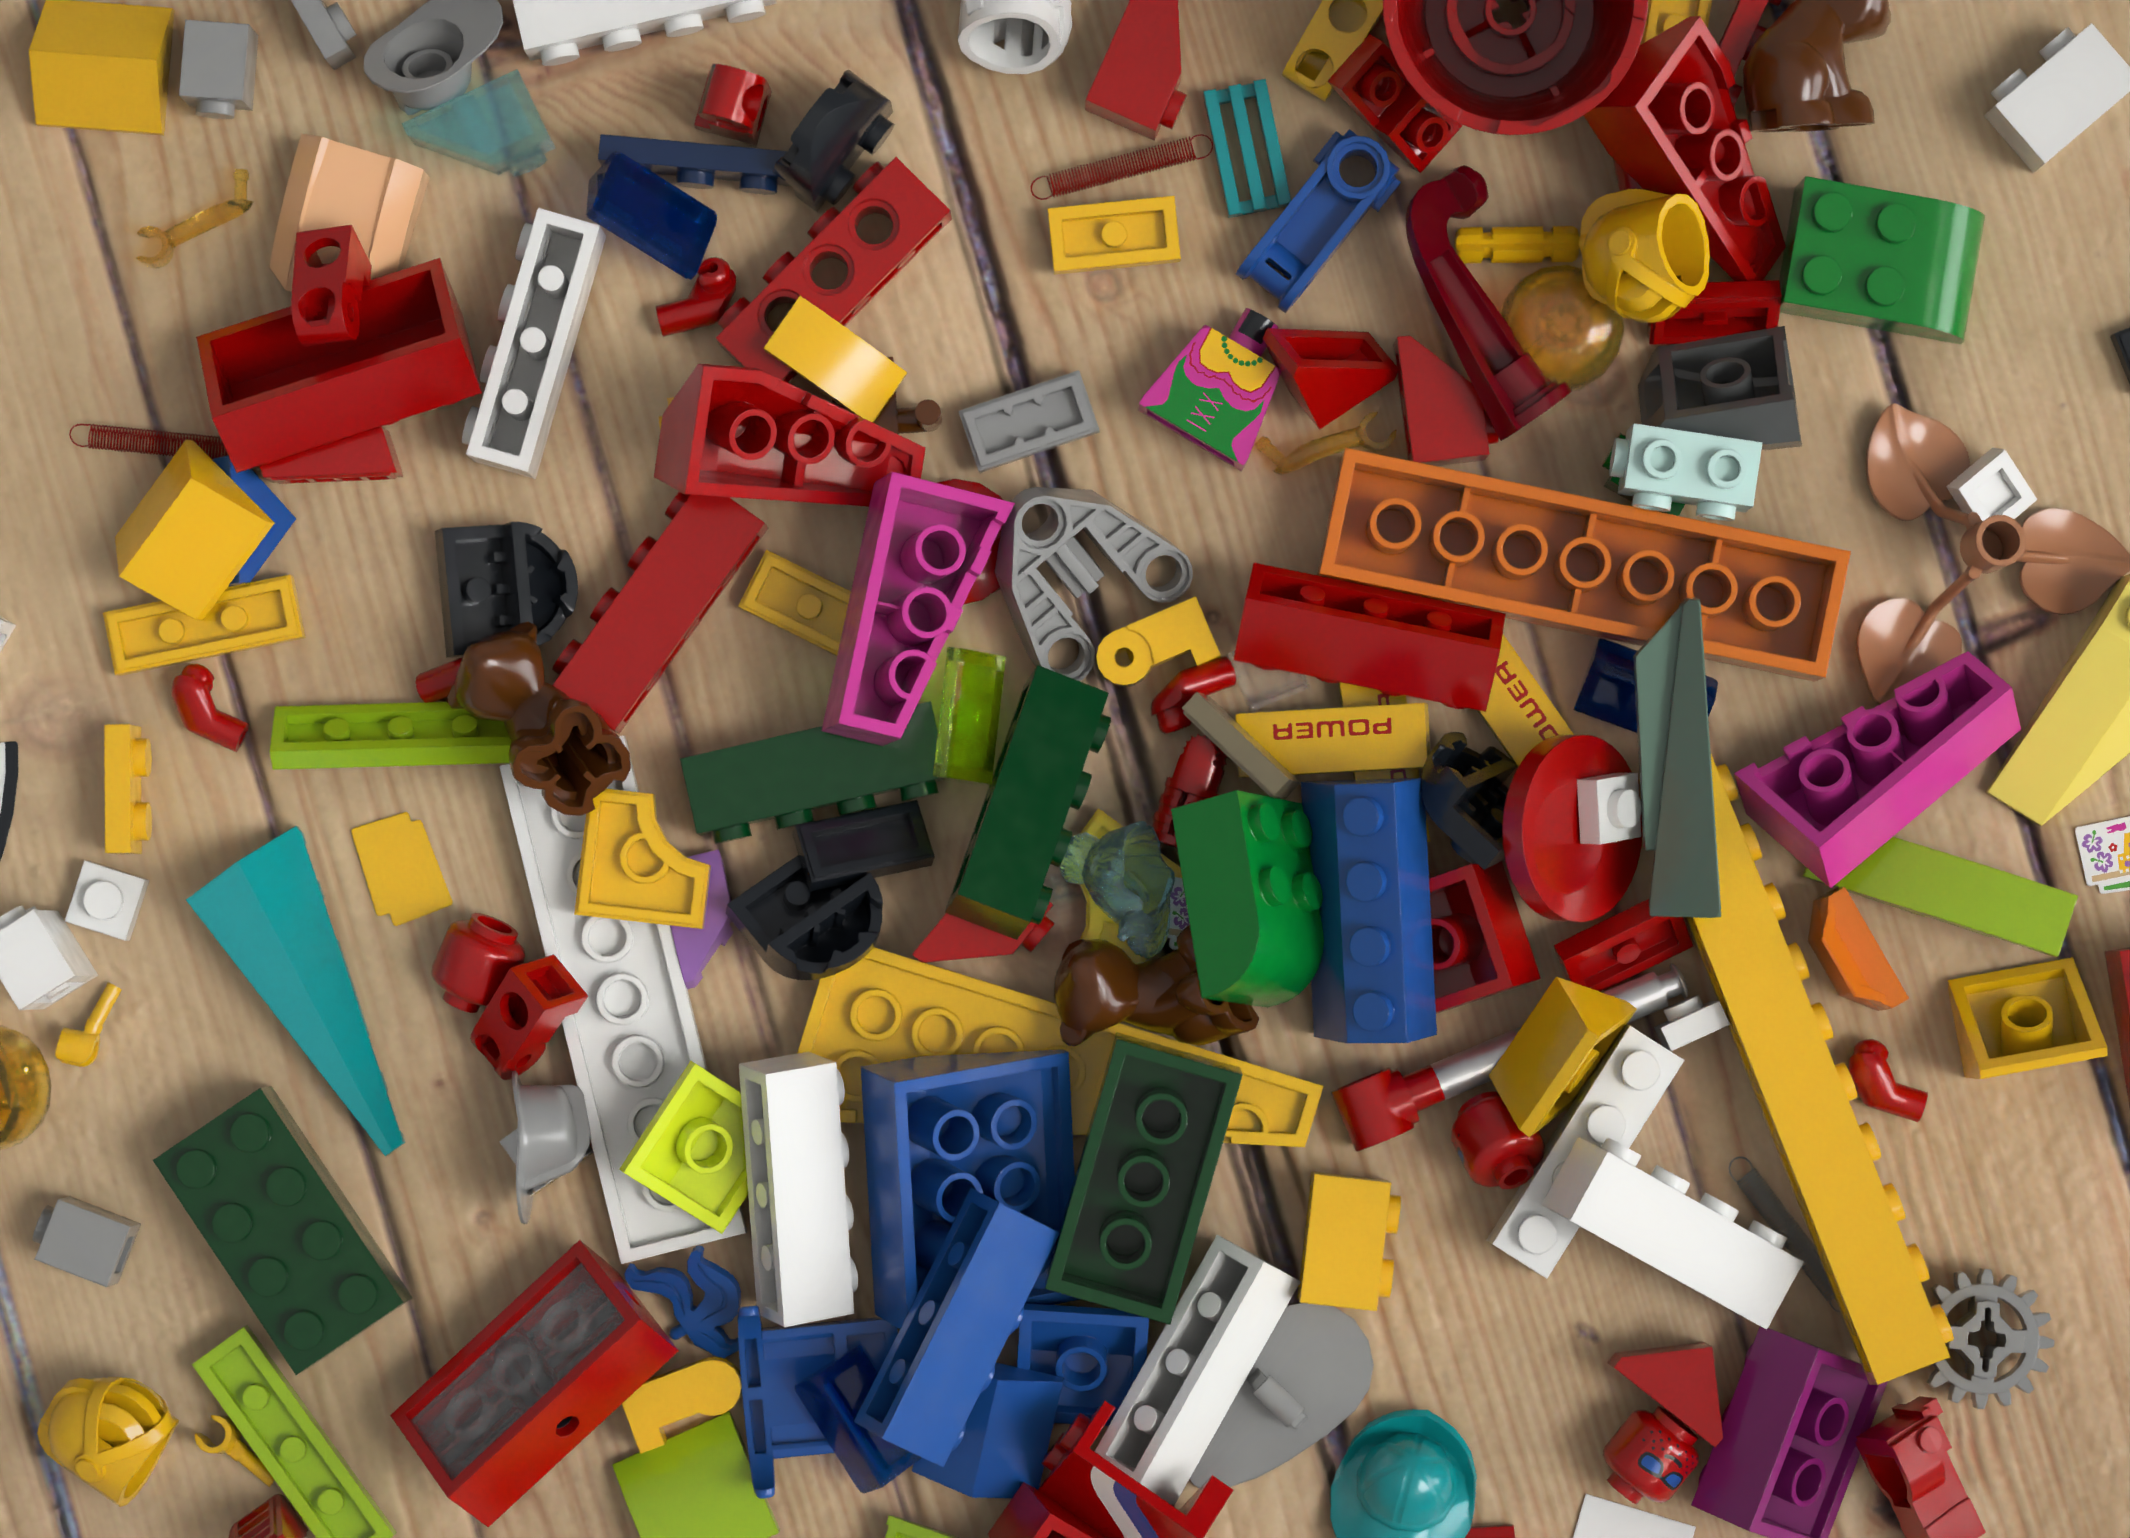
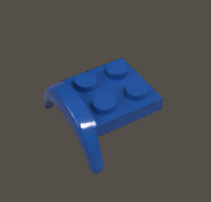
(771, 1367)

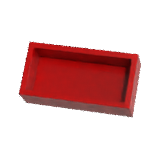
(288, 398)

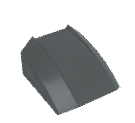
(1724, 388)

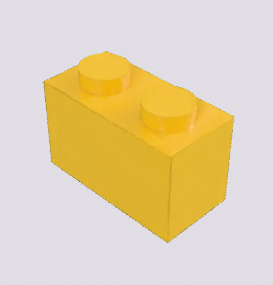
(1346, 1241)

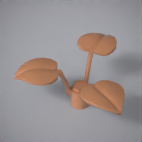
(2062, 553)

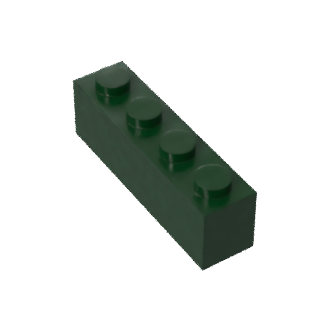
(805, 772)
(1028, 804)

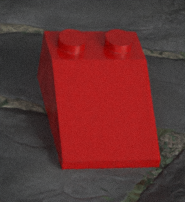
(1477, 936)

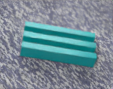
(1236, 95)

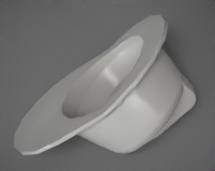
(433, 52)
(550, 1136)

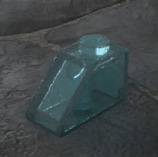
(487, 128)

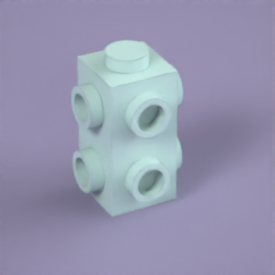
(1686, 468)

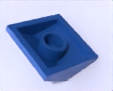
(1088, 1346)
(1002, 1437)

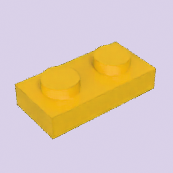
(1114, 235)
(125, 762)

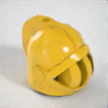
(1644, 253)
(107, 1433)

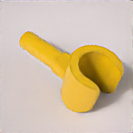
(82, 1047)
(235, 1449)

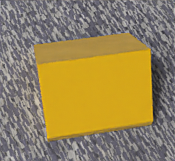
(101, 66)
(190, 534)
(2024, 1019)
(1557, 1052)

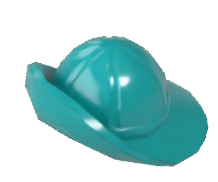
(1405, 1480)

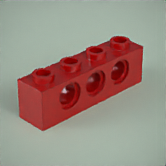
(882, 190)

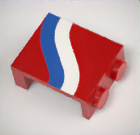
(1115, 1501)

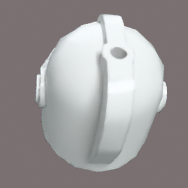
(1032, 33)

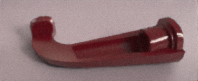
(1503, 377)

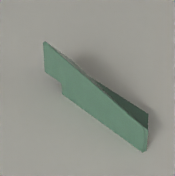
(1677, 768)

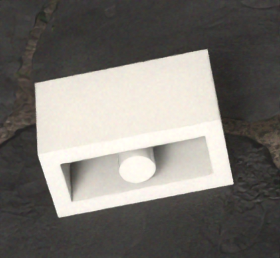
(2061, 97)
(40, 958)

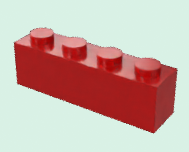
(658, 606)
(1369, 637)

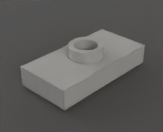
(1029, 421)

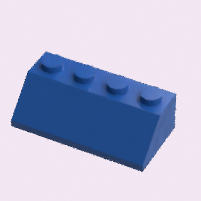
(1373, 912)

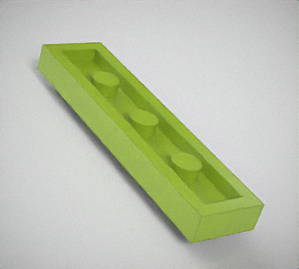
(384, 736)
(289, 1440)

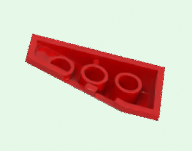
(1680, 135)
(769, 440)

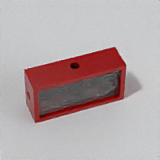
(533, 1384)

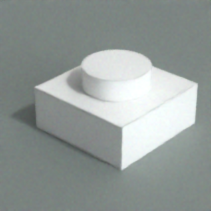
(1992, 487)
(1609, 808)
(106, 900)
(1690, 1021)

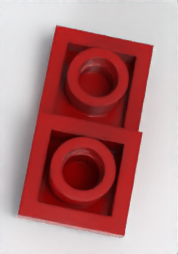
(1390, 105)

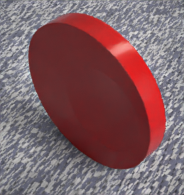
(1543, 832)

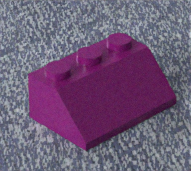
(1788, 1439)

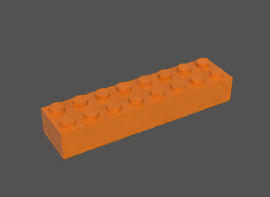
(1582, 562)

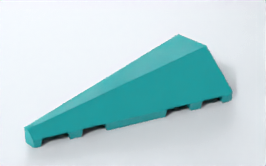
(280, 936)

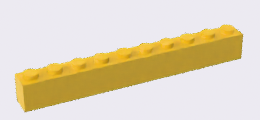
(1811, 1113)

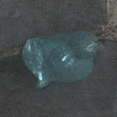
(1125, 882)

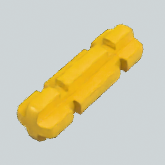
(1517, 244)

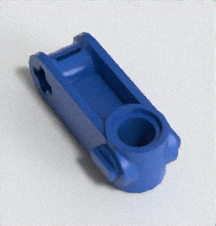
(1319, 219)

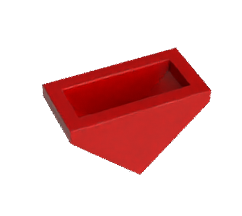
(1329, 369)
(1680, 1381)

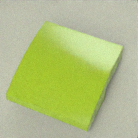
(696, 1486)

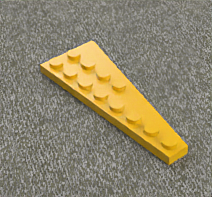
(910, 1009)

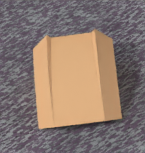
(354, 187)

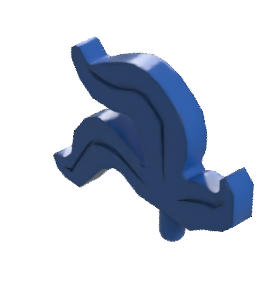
(699, 1322)

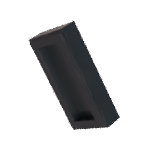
(863, 843)

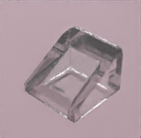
(1266, 687)

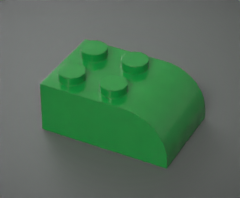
(1880, 259)
(1250, 896)

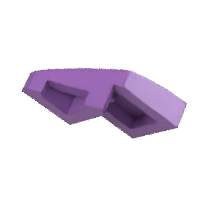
(698, 945)

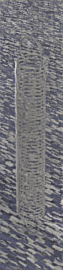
(1814, 1260)

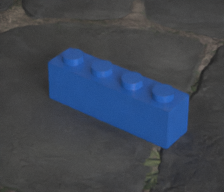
(957, 1328)

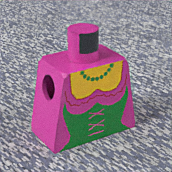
(1218, 389)

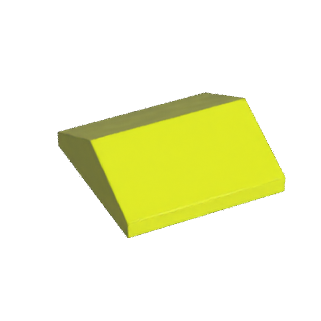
(695, 1149)

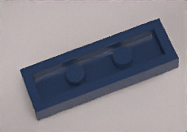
(700, 163)

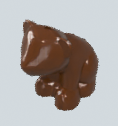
(1798, 67)
(554, 738)
(1103, 987)

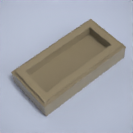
(1240, 746)

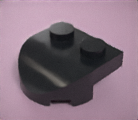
(832, 140)
(501, 579)
(1467, 797)
(805, 930)

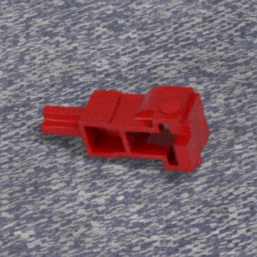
(1916, 1474)

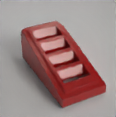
(353, 458)
(270, 1520)

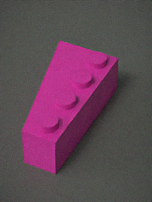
(905, 599)
(1881, 768)

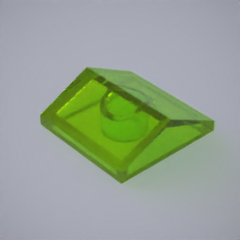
(969, 716)

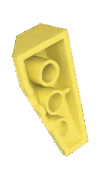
(2080, 722)

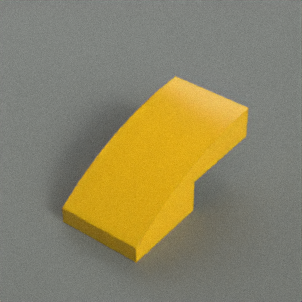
(835, 360)

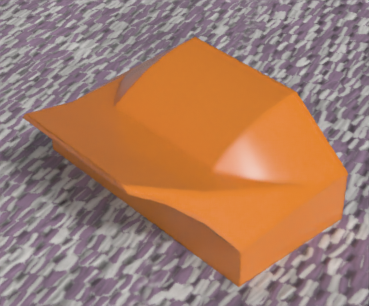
(1852, 953)

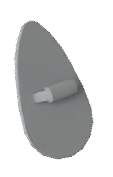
(1294, 1395)

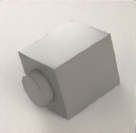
(218, 67)
(85, 1240)

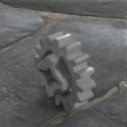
(2009, 1340)

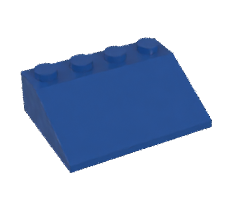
(955, 1127)

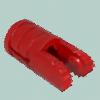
(1194, 779)

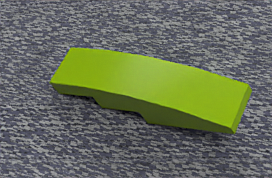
(1963, 894)

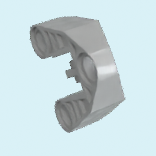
(1035, 606)

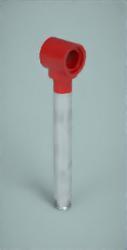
(1389, 1103)

